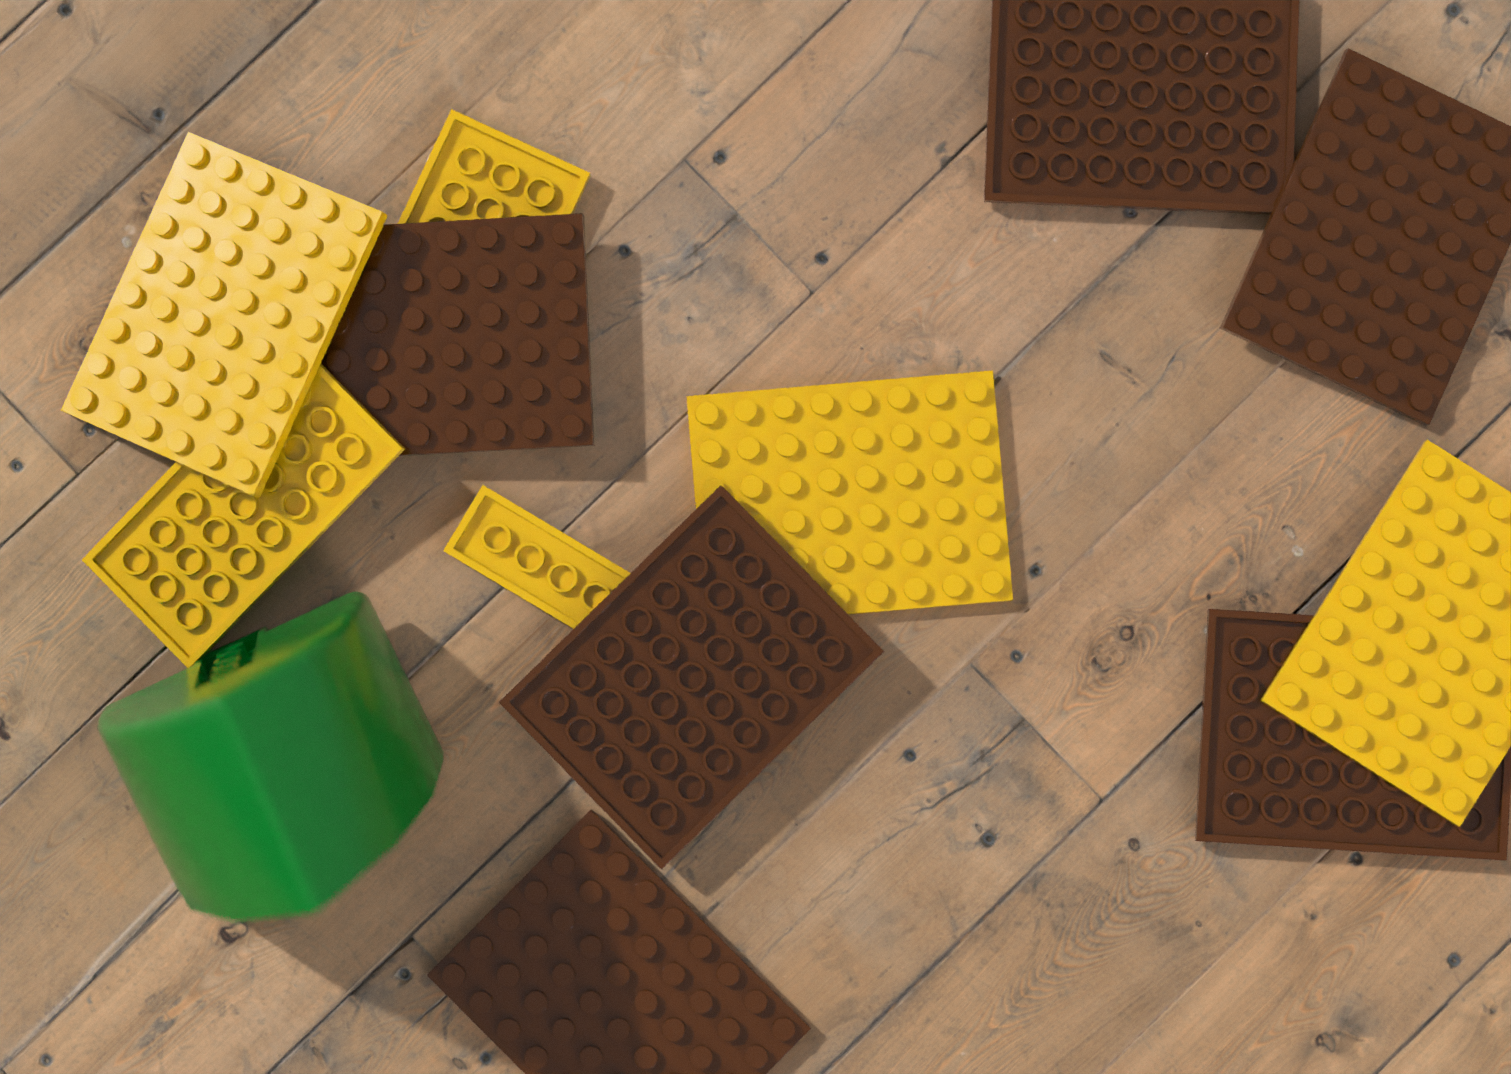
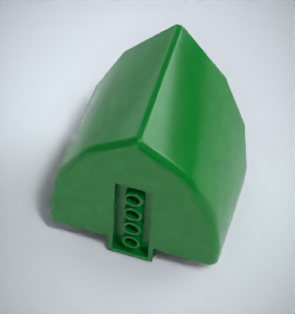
(278, 762)

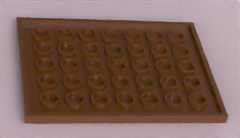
(1142, 103)
(1381, 239)
(472, 335)
(691, 677)
(1287, 788)
(612, 973)

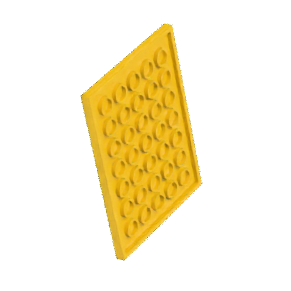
(224, 314)
(868, 484)
(1416, 640)

